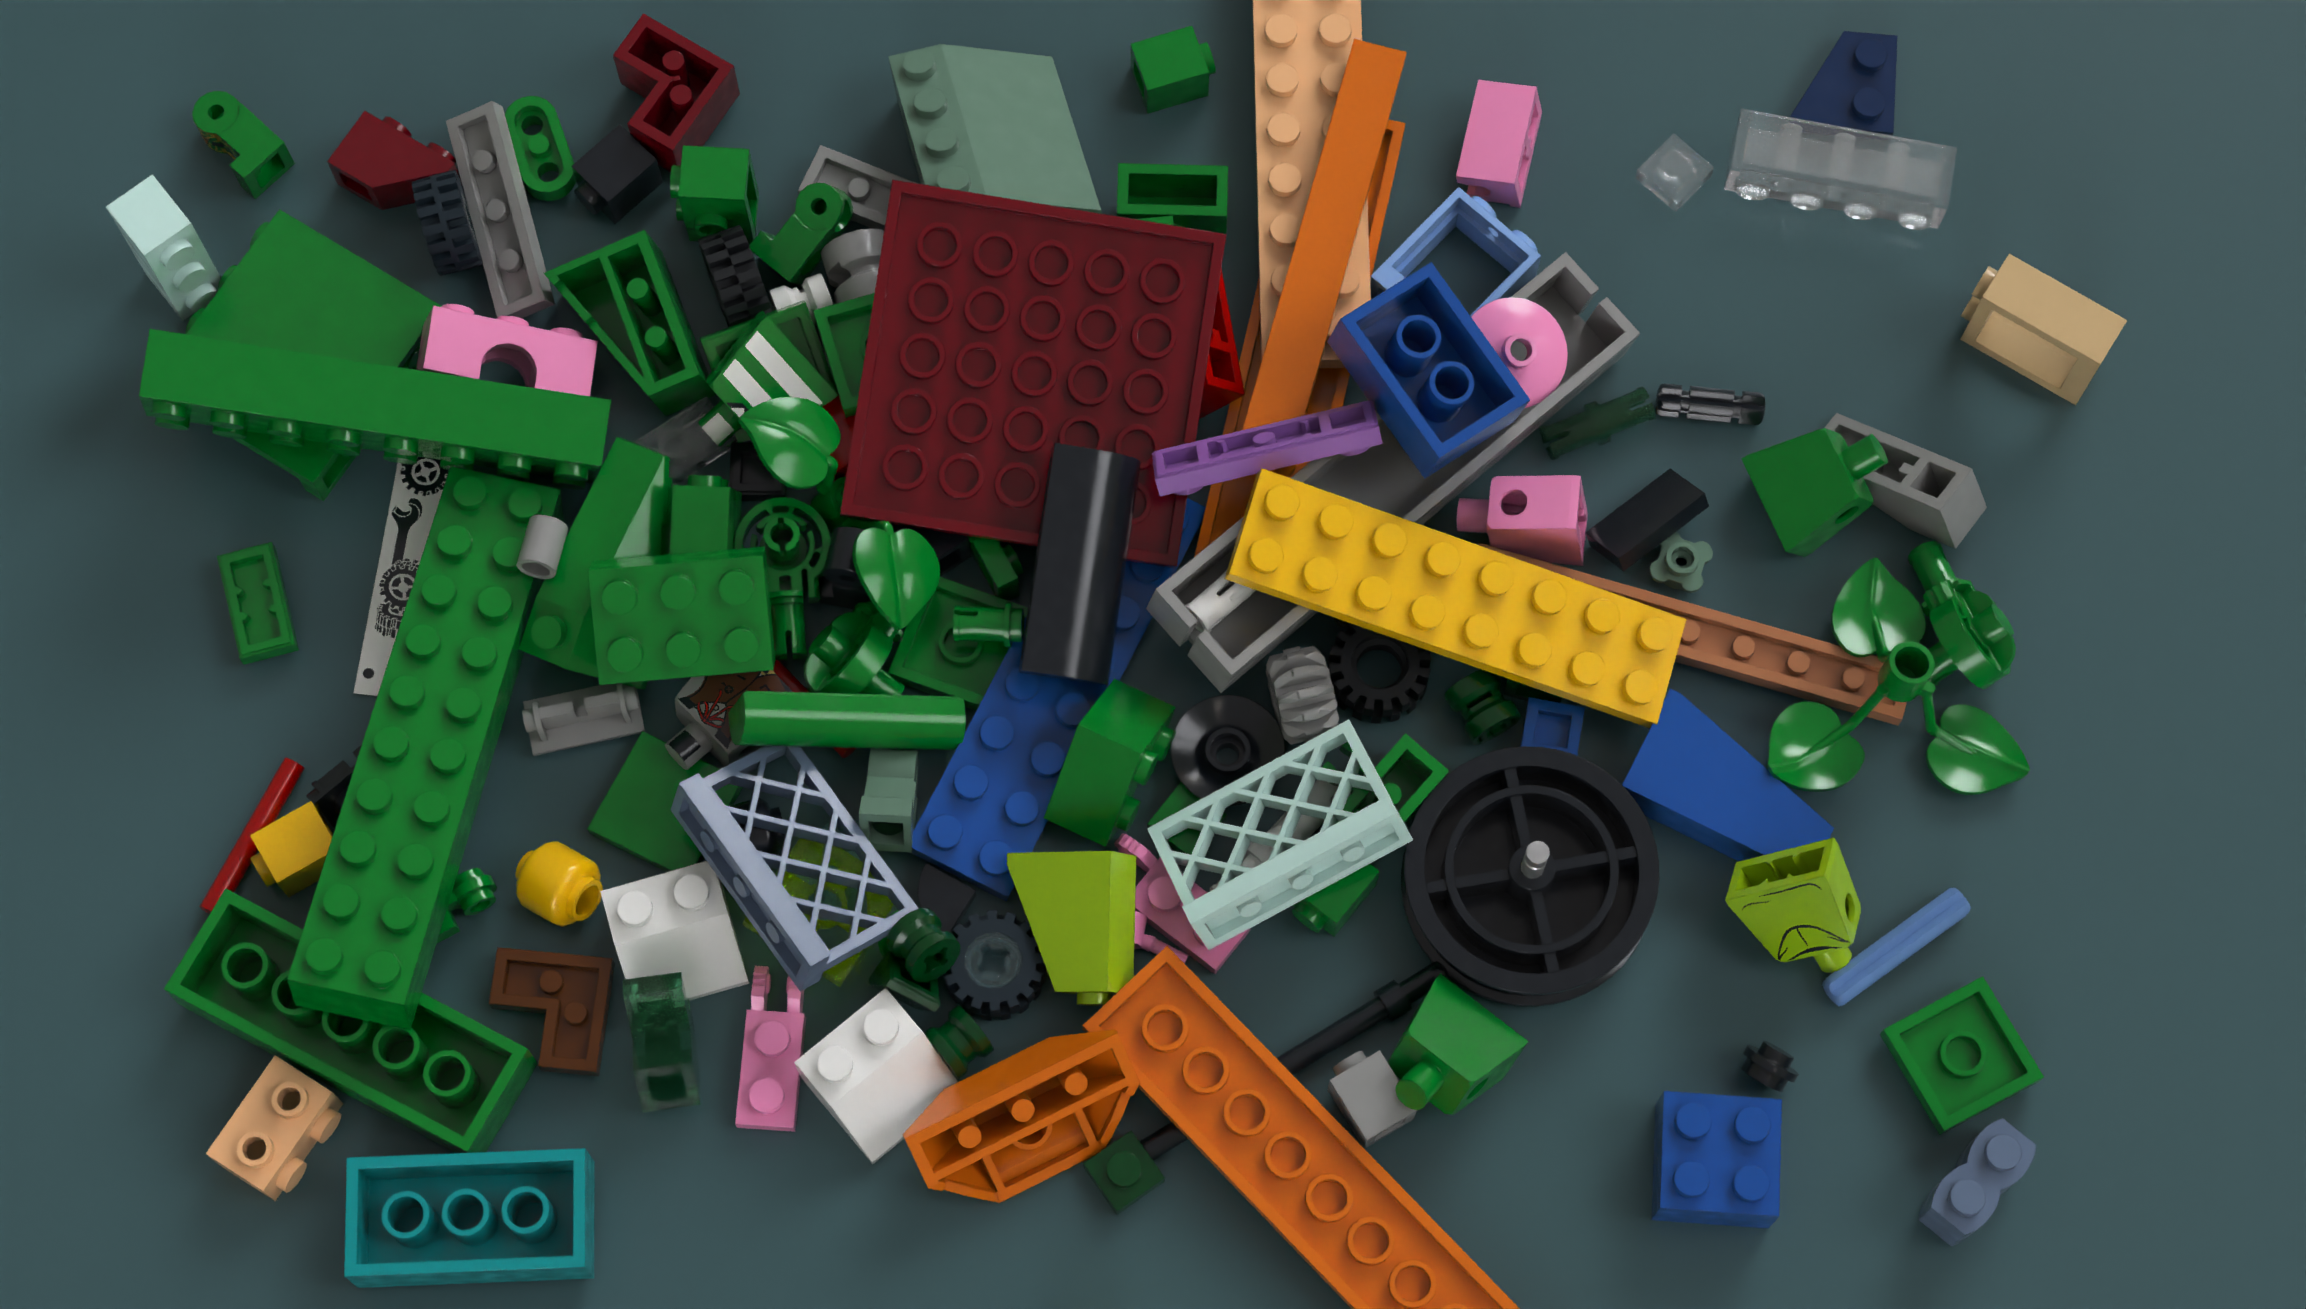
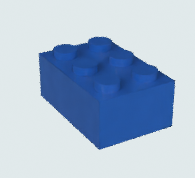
(1428, 370)

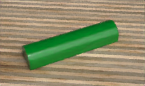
(847, 720)

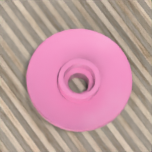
(1538, 330)

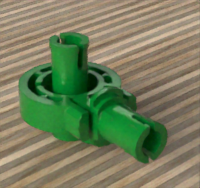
(787, 563)
(1967, 622)
(851, 653)

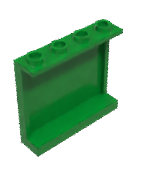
(314, 299)

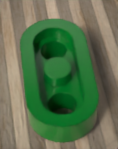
(541, 151)

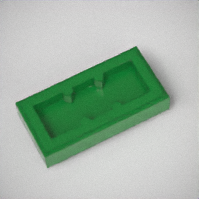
(257, 603)

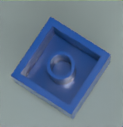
(1717, 1159)

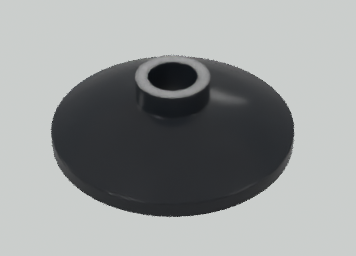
(1222, 724)

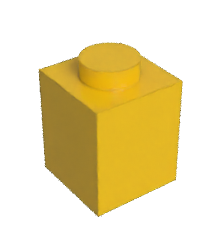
(292, 849)

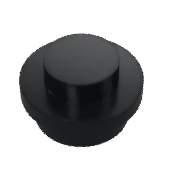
(1769, 1065)

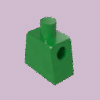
(1814, 485)
(1452, 1050)

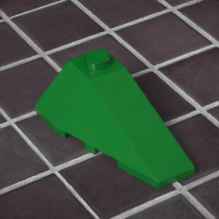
(617, 521)

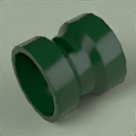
(1482, 706)

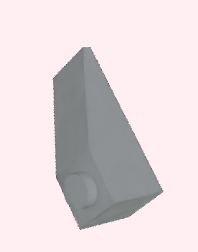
(1919, 486)

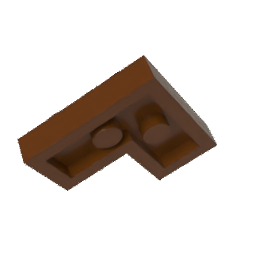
(571, 993)

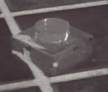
(1674, 172)

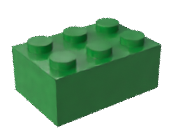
(681, 615)

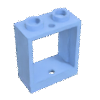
(1479, 223)

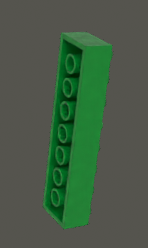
(373, 408)

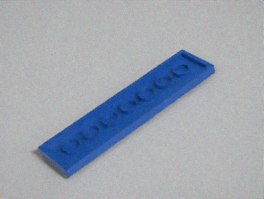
(1017, 744)

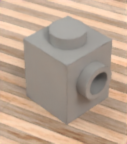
(1368, 1097)

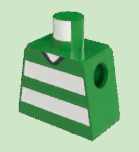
(759, 369)

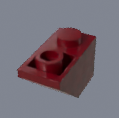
(383, 160)

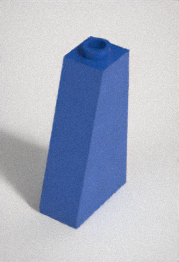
(1715, 790)

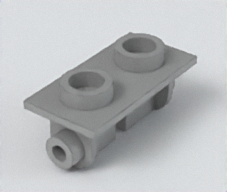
(582, 717)

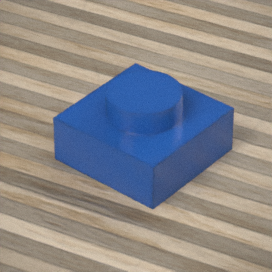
(1552, 725)

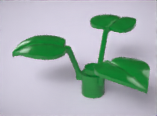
(795, 447)
(1883, 617)

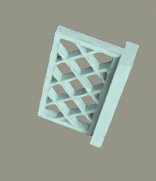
(1295, 866)

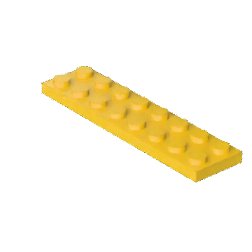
(1455, 598)

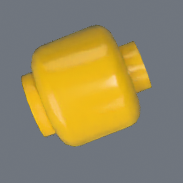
(558, 884)

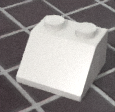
(677, 926)
(875, 1074)

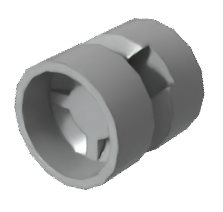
(853, 263)

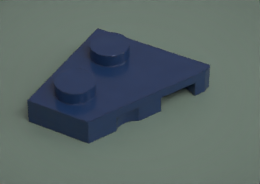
(1854, 85)

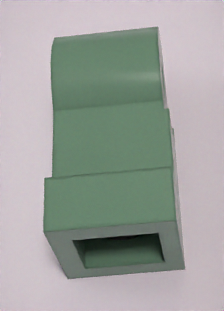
(890, 797)

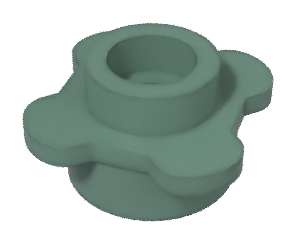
(1681, 577)

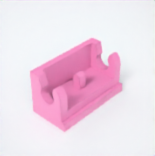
(1500, 141)

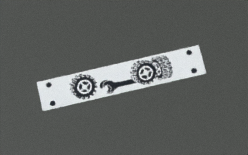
(407, 527)

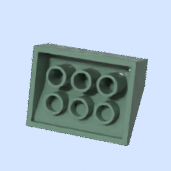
(991, 125)

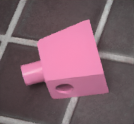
(1531, 517)

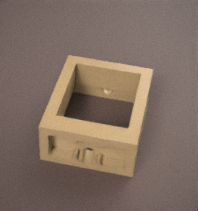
(2040, 327)

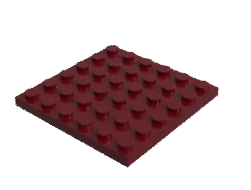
(1018, 334)

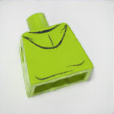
(1799, 903)

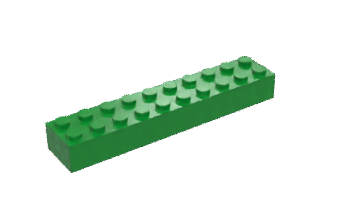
(423, 757)

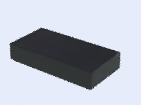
(1647, 519)

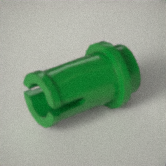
(989, 624)

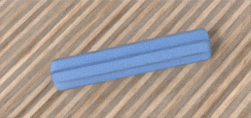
(1896, 946)

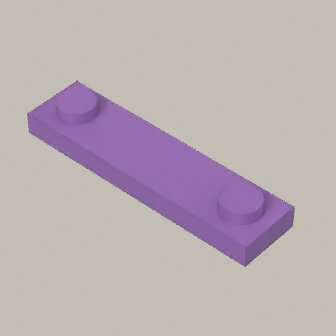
(1272, 446)

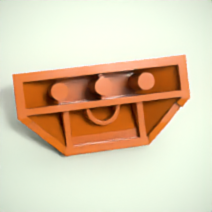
(1024, 1117)

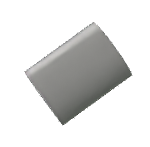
(542, 546)

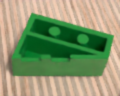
(639, 317)

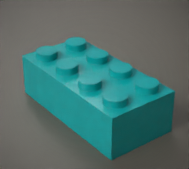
(469, 1218)

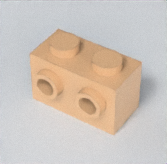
(276, 1129)

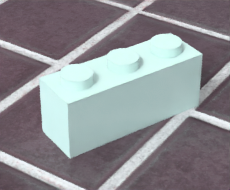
(166, 246)

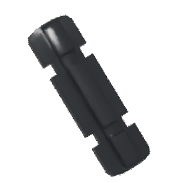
(1710, 404)

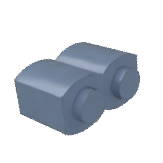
(1973, 1188)

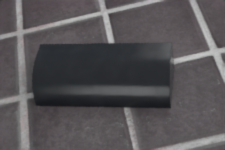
(1079, 564)

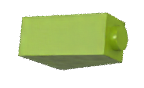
(1080, 918)

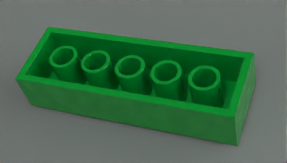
(438, 1078)

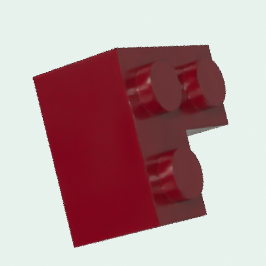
(682, 85)

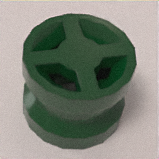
(923, 945)
(959, 1041)

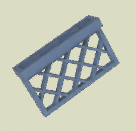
(749, 873)

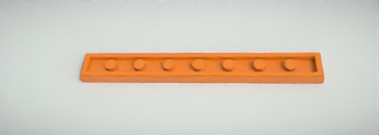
(1326, 235)

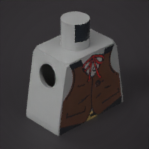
(704, 712)

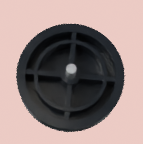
(1529, 876)

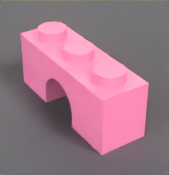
(461, 342)

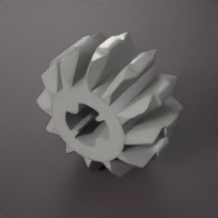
(1301, 693)

